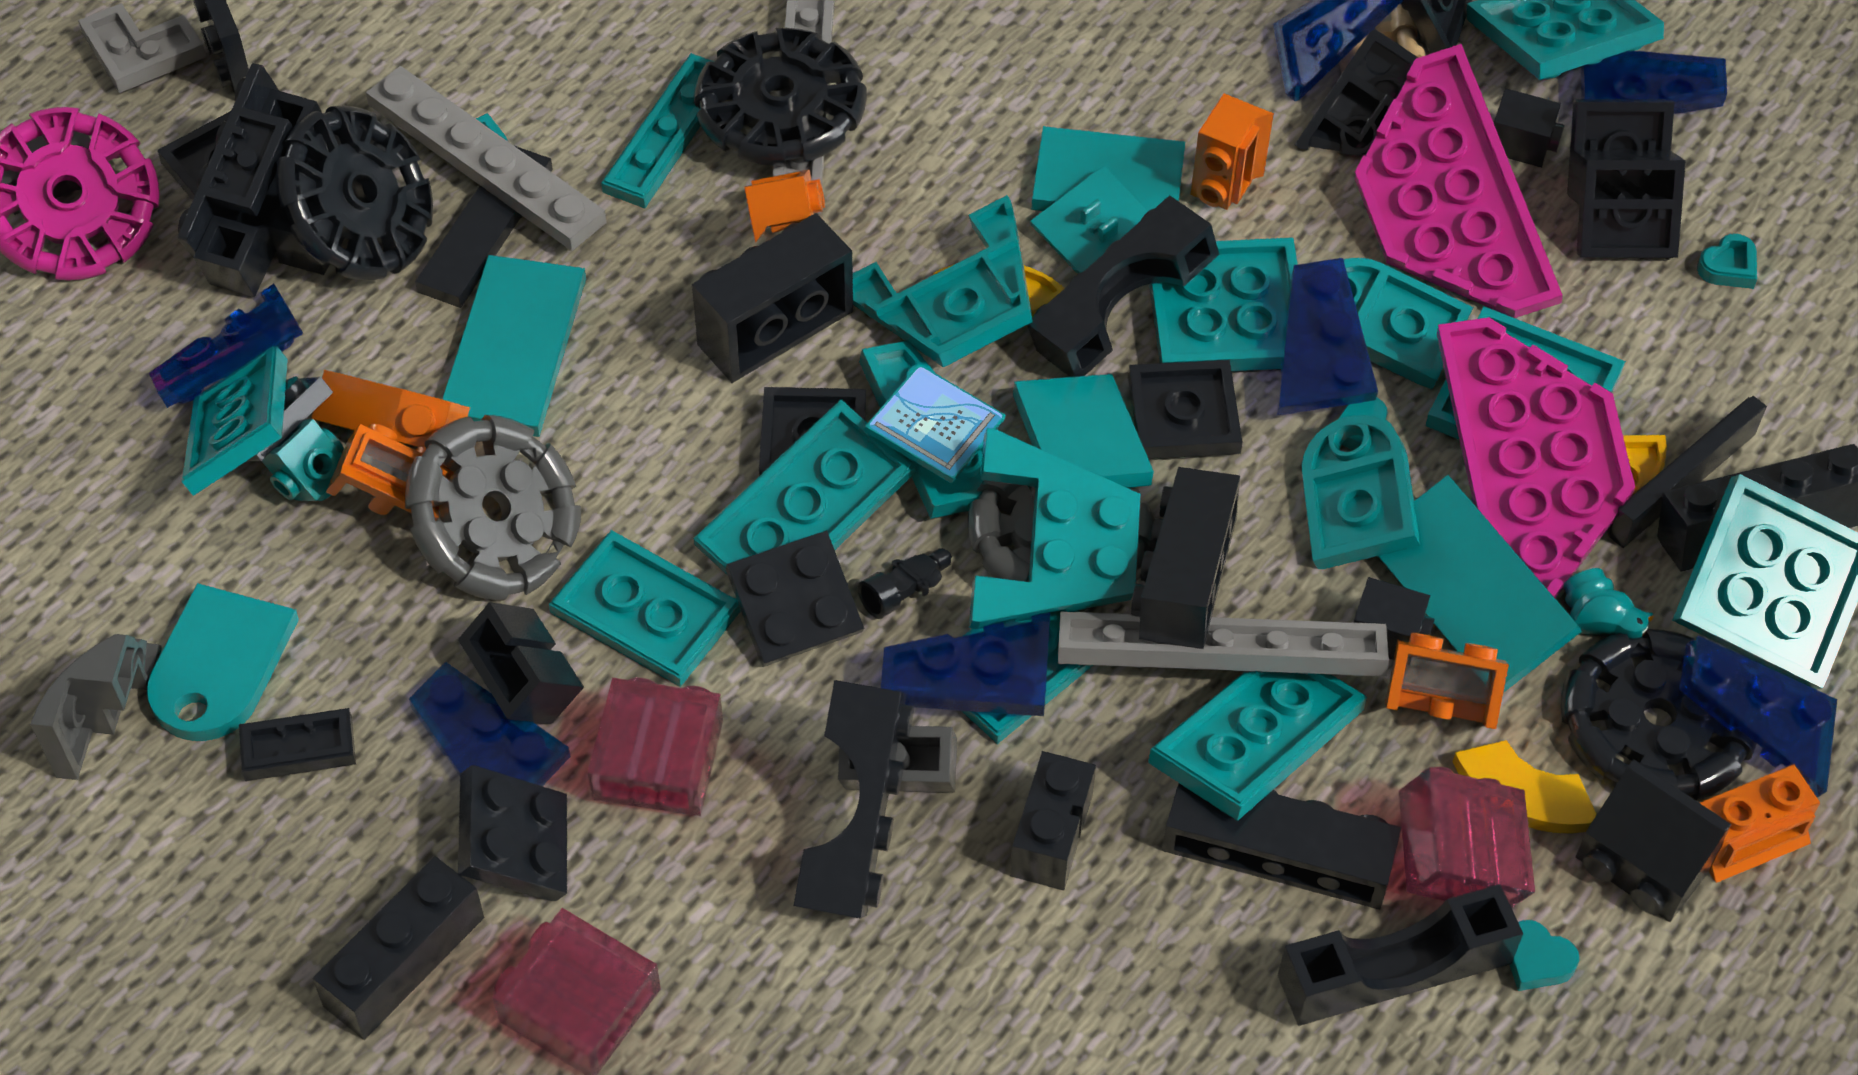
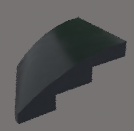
(1359, 98)

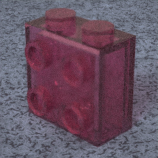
(656, 746)
(1464, 836)
(576, 992)

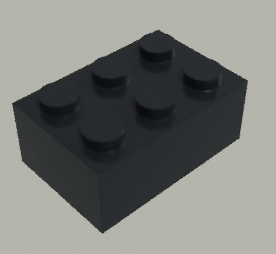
(773, 297)

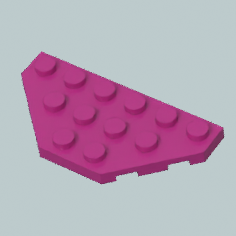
(1449, 195)
(1535, 447)

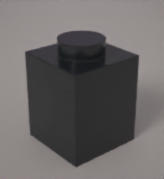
(1528, 127)
(1398, 608)

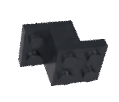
(1625, 178)

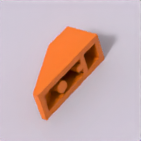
(405, 412)

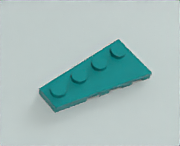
(885, 371)

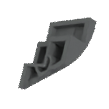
(90, 699)

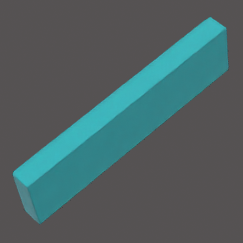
(658, 140)

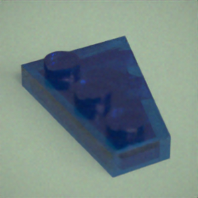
(1321, 35)
(1685, 79)
(239, 342)
(1324, 343)
(978, 672)
(1772, 709)
(475, 731)

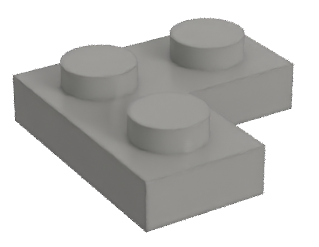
(139, 56)

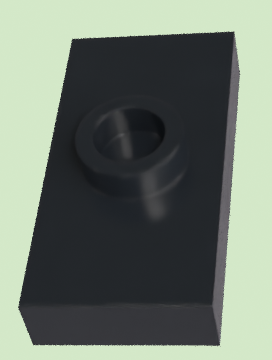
(297, 744)

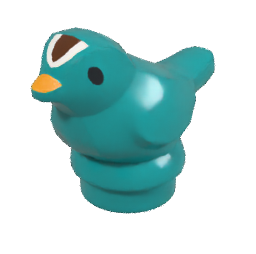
(1601, 609)

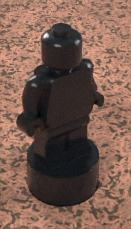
(883, 593)

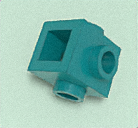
(304, 462)

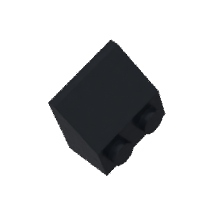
(1652, 842)

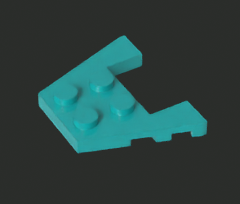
(962, 304)
(1079, 542)

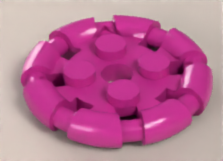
(92, 212)

